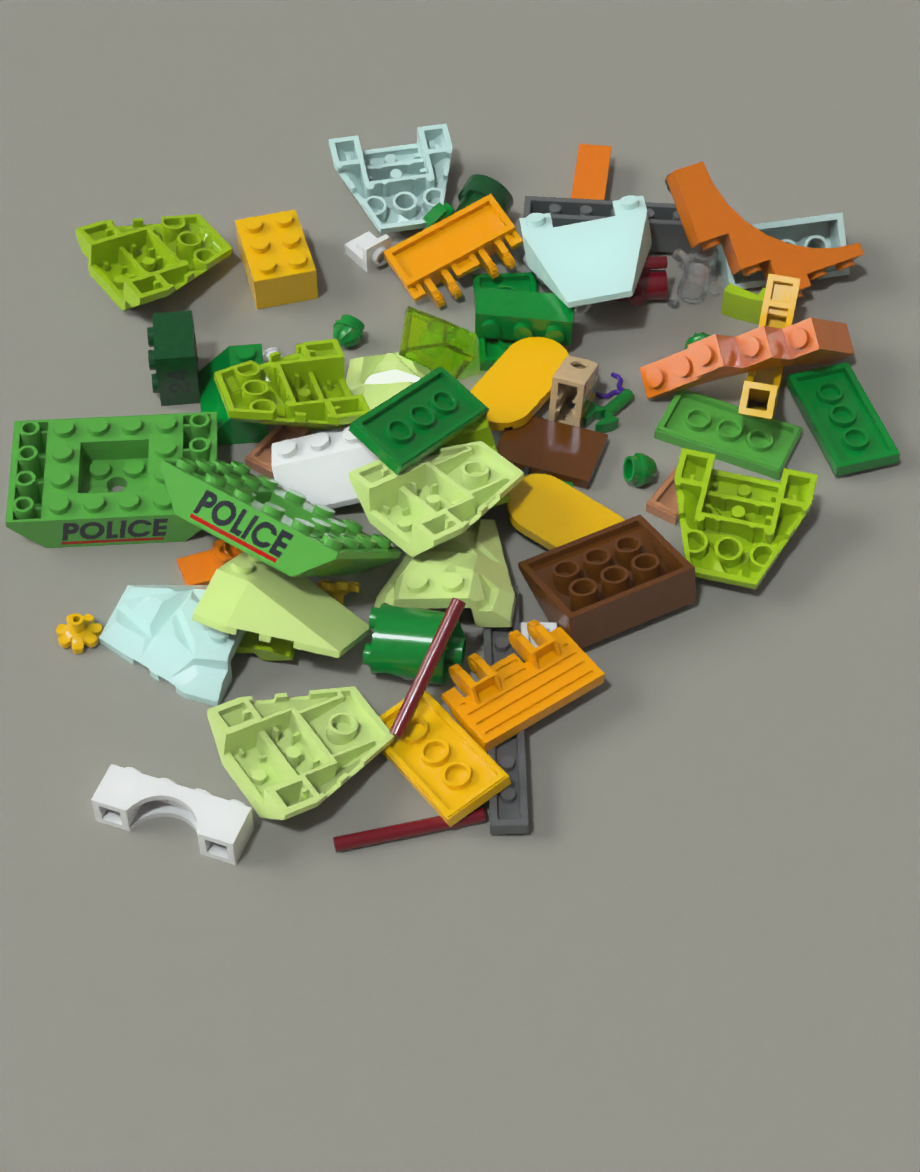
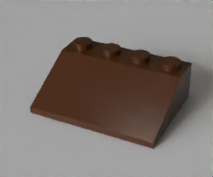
(610, 581)

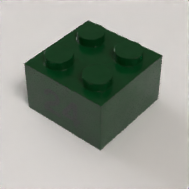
(174, 358)

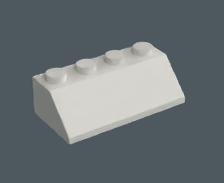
(321, 466)

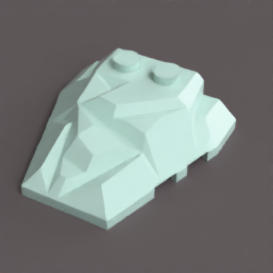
(396, 182)
(157, 630)

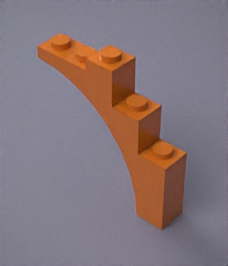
(748, 250)
(759, 349)

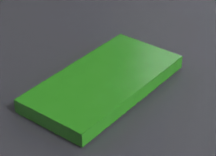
(716, 428)

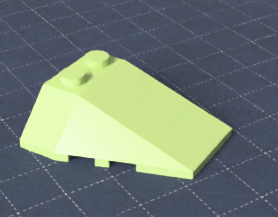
(434, 496)
(273, 604)
(298, 748)

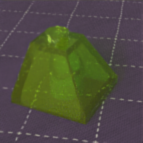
(436, 342)

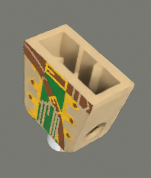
(573, 381)

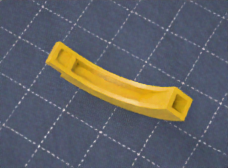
(763, 386)

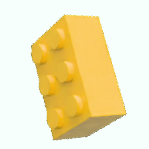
(276, 259)

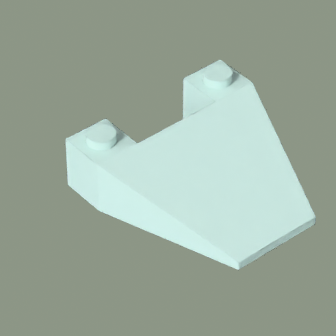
(590, 258)

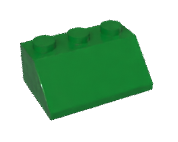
(230, 430)

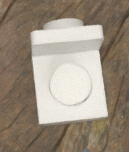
(368, 250)

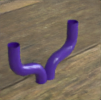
(613, 392)

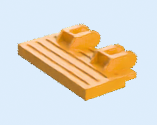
(454, 246)
(518, 693)

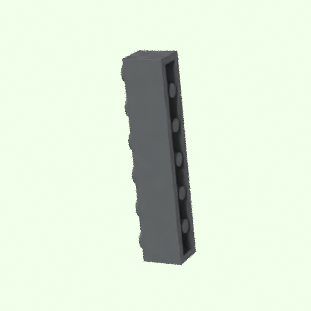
(664, 220)

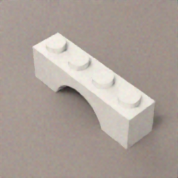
(130, 798)

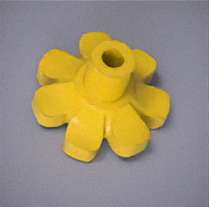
(338, 589)
(78, 632)

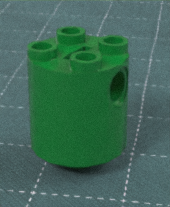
(403, 639)

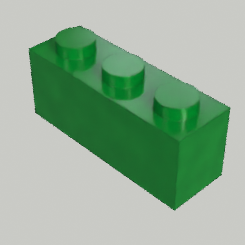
(522, 315)

